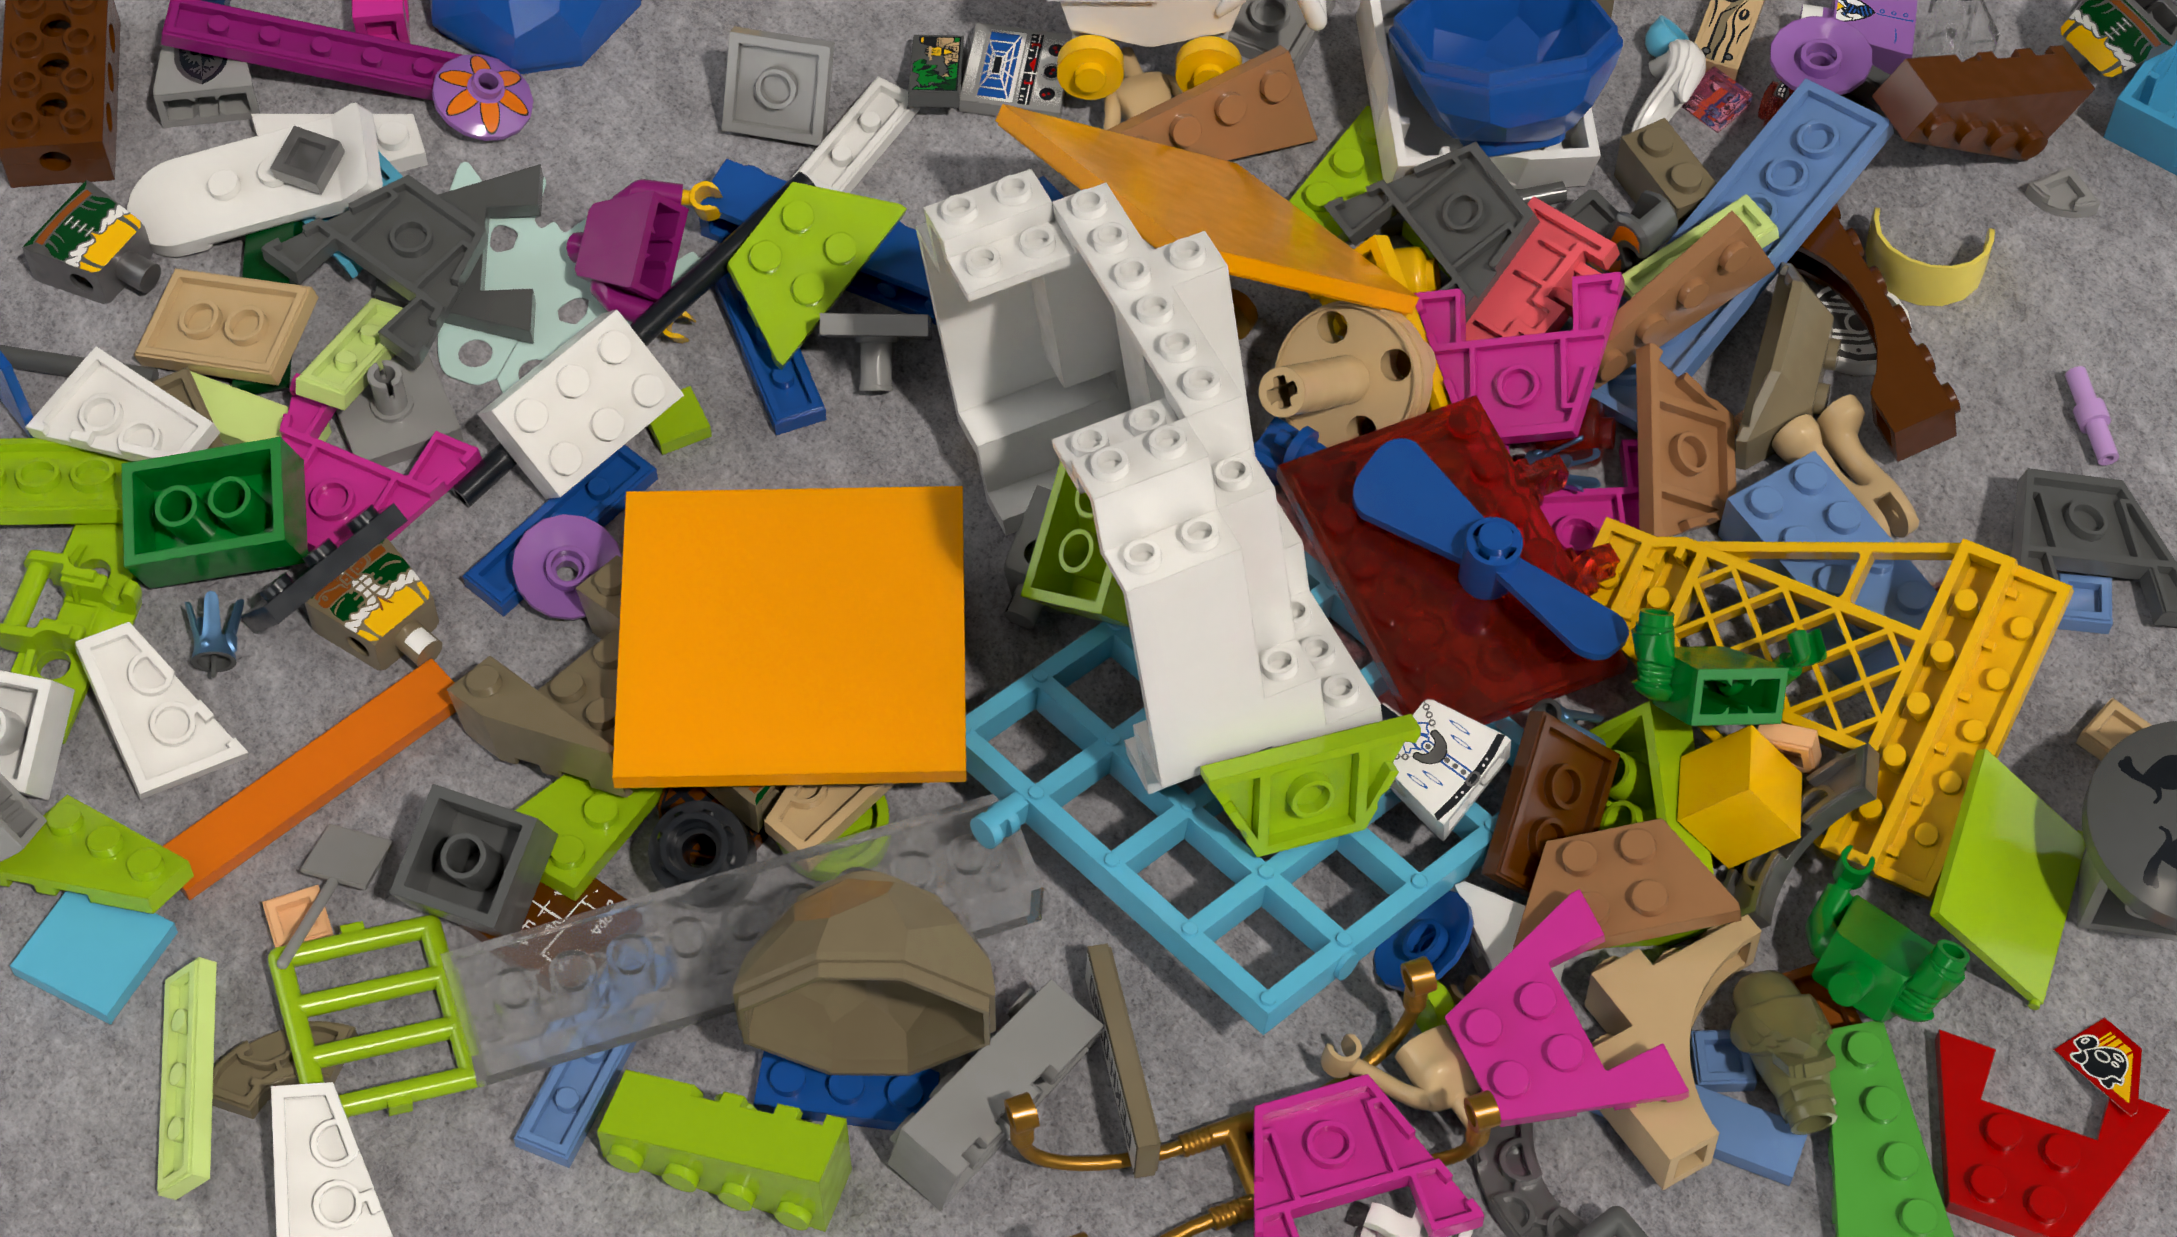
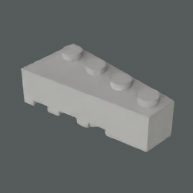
(966, 1111)

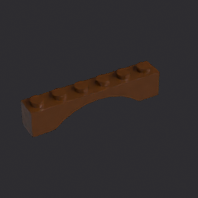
(1905, 395)

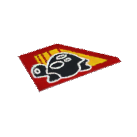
(2107, 1061)

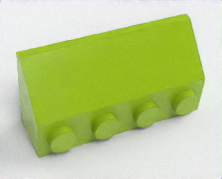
(1648, 781)

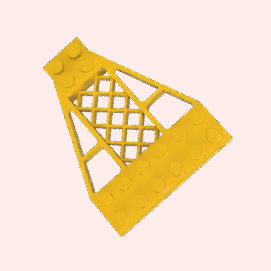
(1950, 695)

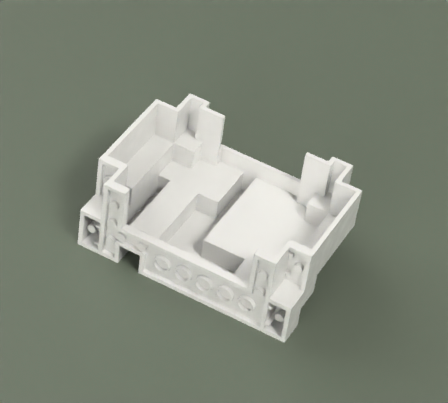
(1130, 373)

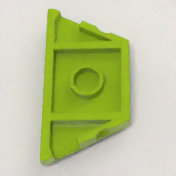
(806, 259)
(1310, 786)

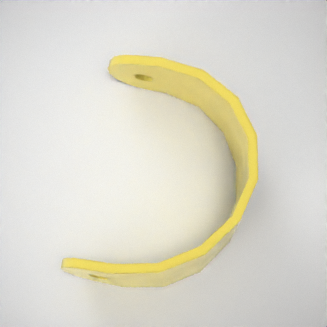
(1920, 281)

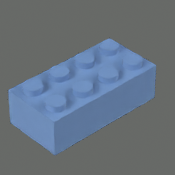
(1814, 505)

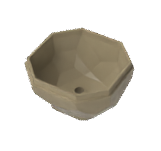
(867, 981)

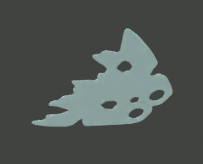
(534, 263)

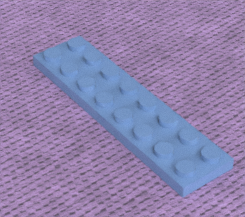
(1795, 177)

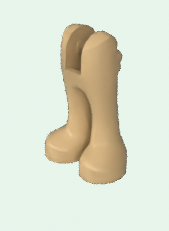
(1837, 435)

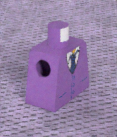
(1885, 23)

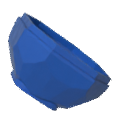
(532, 32)
(1506, 68)

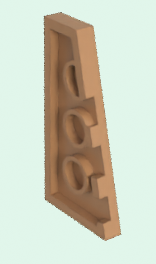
(1233, 114)
(1685, 292)

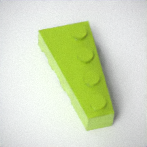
(728, 1148)

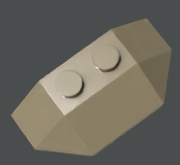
(1788, 367)

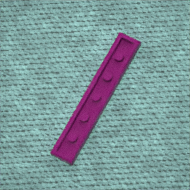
(303, 47)

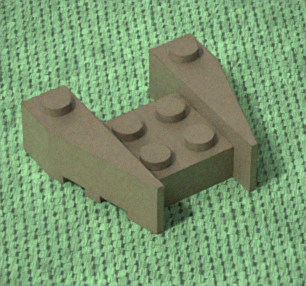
(571, 717)

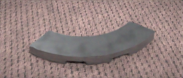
(1832, 793)
(1515, 1186)

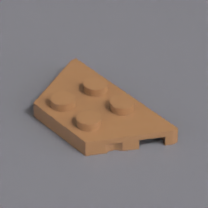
(1682, 450)
(1635, 881)

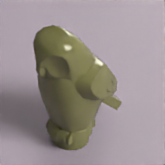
(1788, 1047)

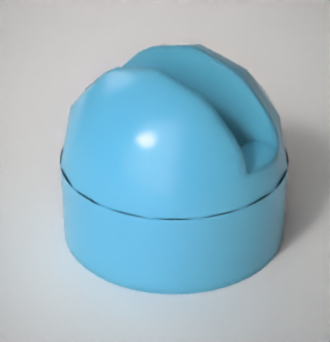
(1661, 34)

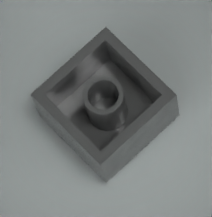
(473, 862)

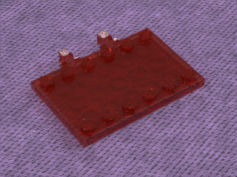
(1409, 602)

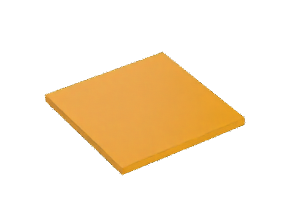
(1182, 193)
(791, 638)

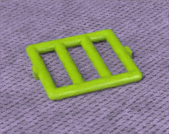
(297, 1008)

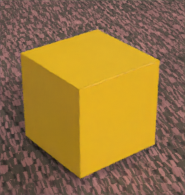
(1740, 797)

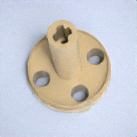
(1343, 381)

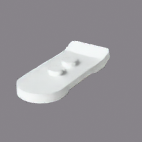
(233, 192)

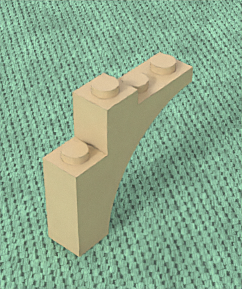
(1657, 1005)

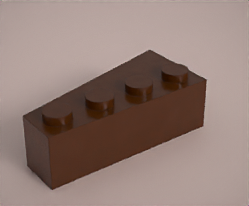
(1985, 101)

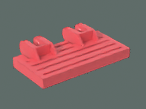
(1537, 284)

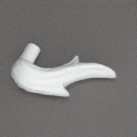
(1681, 73)

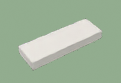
(860, 137)

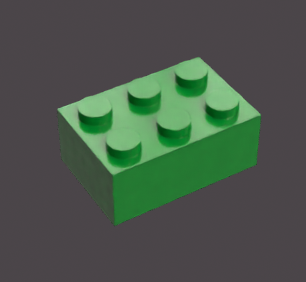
(214, 512)

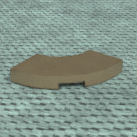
(248, 1071)

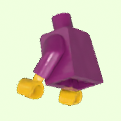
(635, 244)

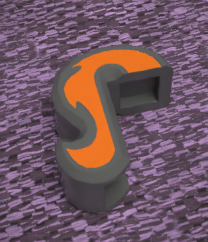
(1635, 234)

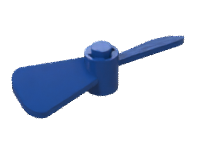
(1417, 501)

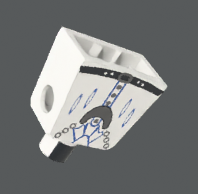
(1446, 765)

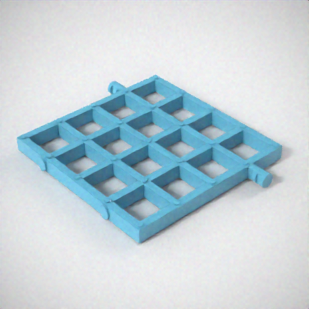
(1194, 819)

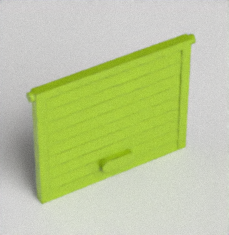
(2008, 877)

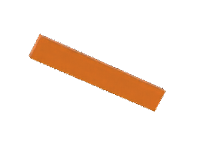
(313, 776)

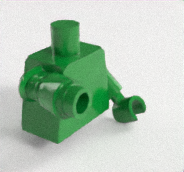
(1715, 681)
(1873, 958)

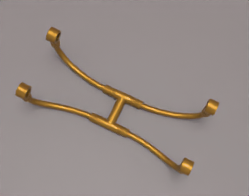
(1234, 1131)

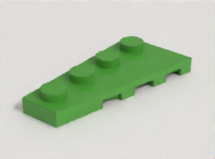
(1875, 1145)

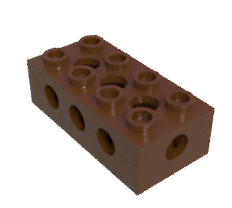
(48, 139)

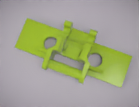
(90, 605)

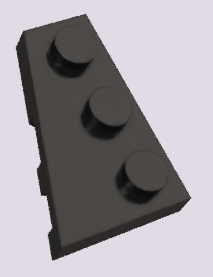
(323, 566)

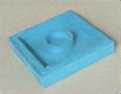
(93, 953)

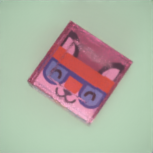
(1718, 100)

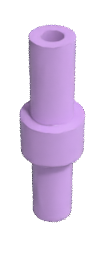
(2092, 415)

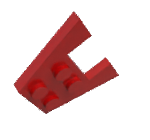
(2019, 1169)

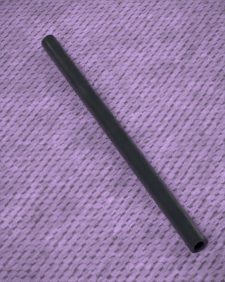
(646, 326)

